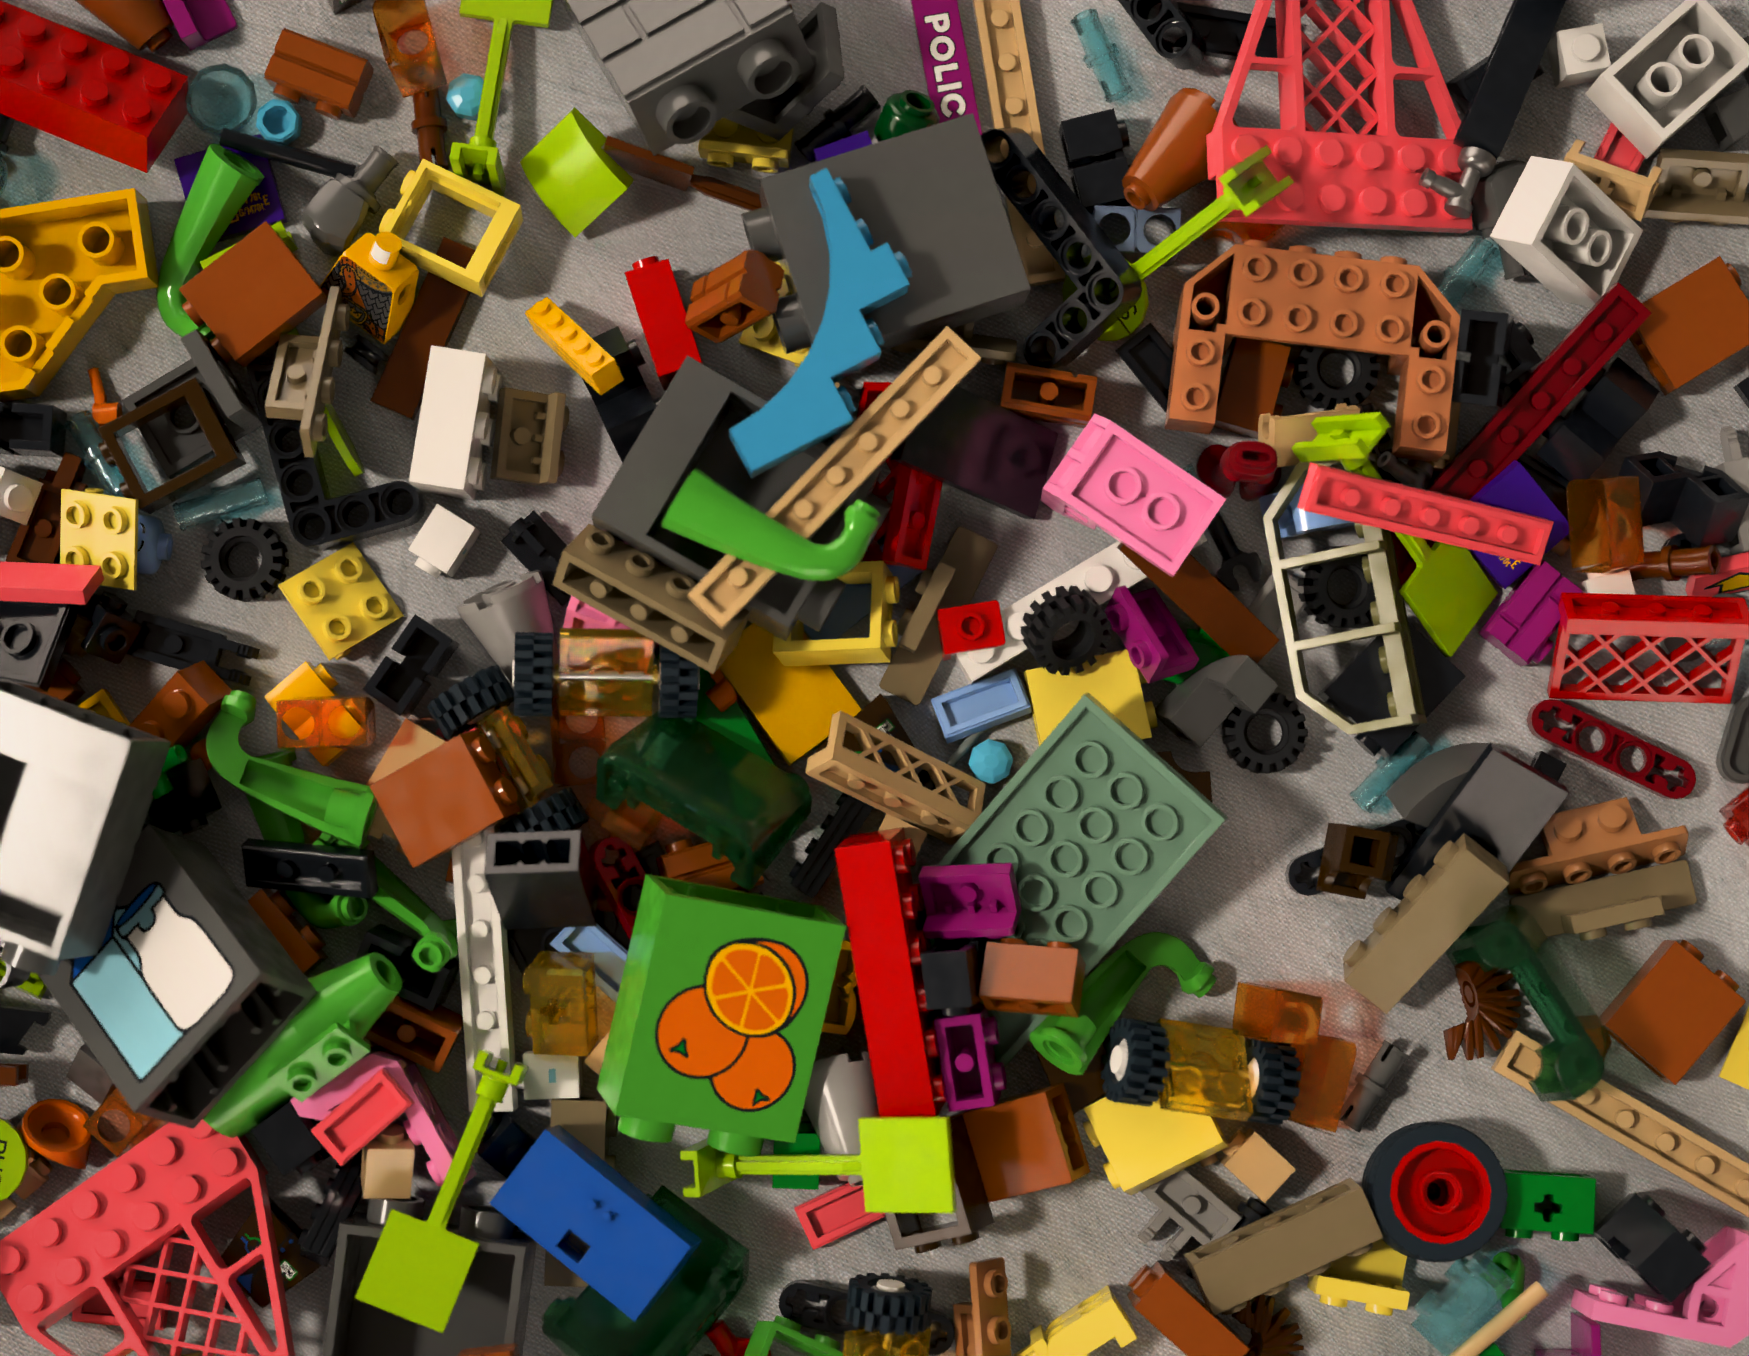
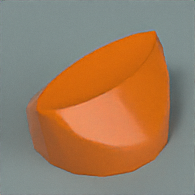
(57, 1132)

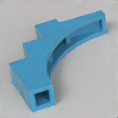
(859, 282)

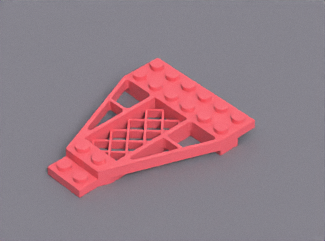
(1346, 174)
(128, 1216)

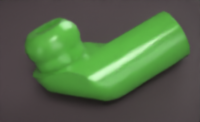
(1514, 1268)

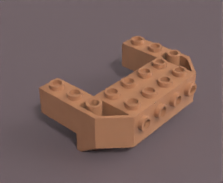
(1323, 304)

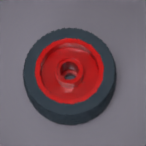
(1468, 1197)

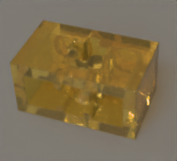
(562, 1003)

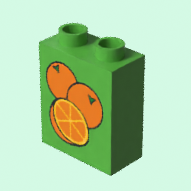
(719, 1014)

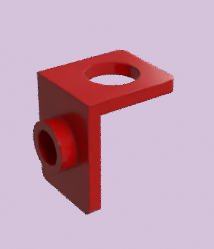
(970, 628)

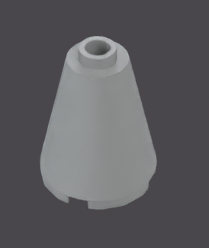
(507, 609)
(836, 1099)

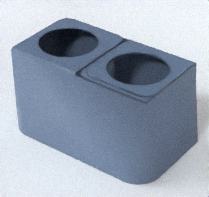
(1137, 220)

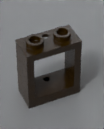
(227, 453)
(971, 1203)

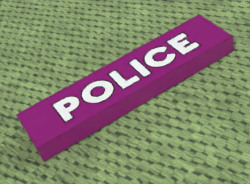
(945, 58)

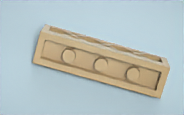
(888, 790)

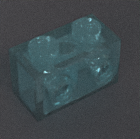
(1463, 1302)

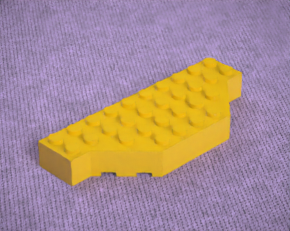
(60, 274)

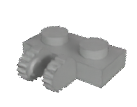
(1191, 1207)

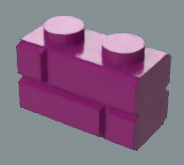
(1529, 615)

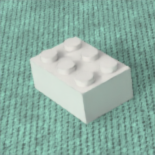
(1670, 75)
(1566, 231)
(455, 423)

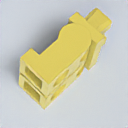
(1083, 1328)

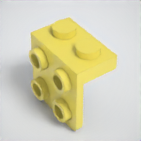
(1366, 1278)

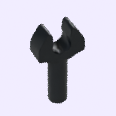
(1232, 556)

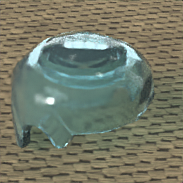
(220, 99)

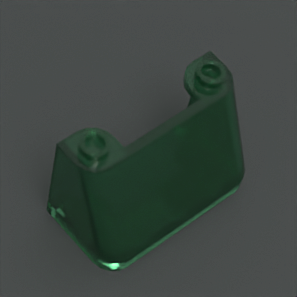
(708, 788)
(1580, 1042)
(678, 1317)

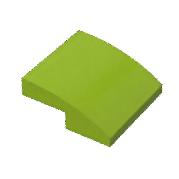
(574, 172)

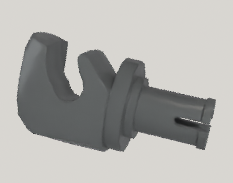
(1489, 202)
(342, 203)

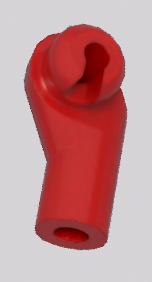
(725, 1340)

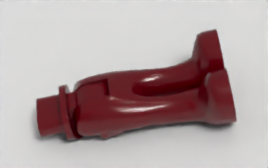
(1247, 462)

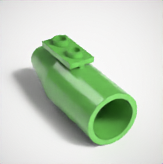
(313, 1045)

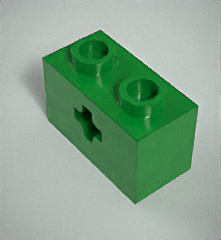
(1571, 1204)

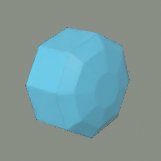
(465, 96)
(279, 122)
(990, 761)

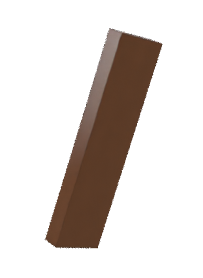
(428, 324)
(1210, 606)

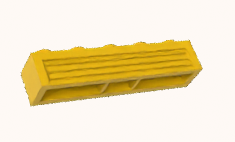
(574, 346)

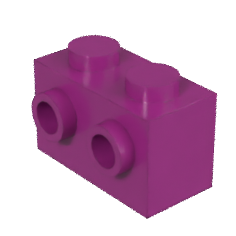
(969, 1059)

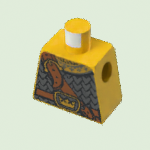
(375, 284)

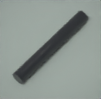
(284, 154)

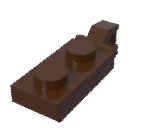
(41, 536)

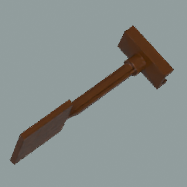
(677, 174)

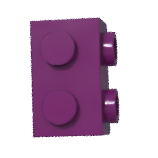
(1150, 634)
(970, 901)

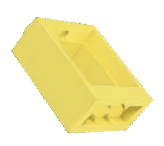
(493, 245)
(882, 634)

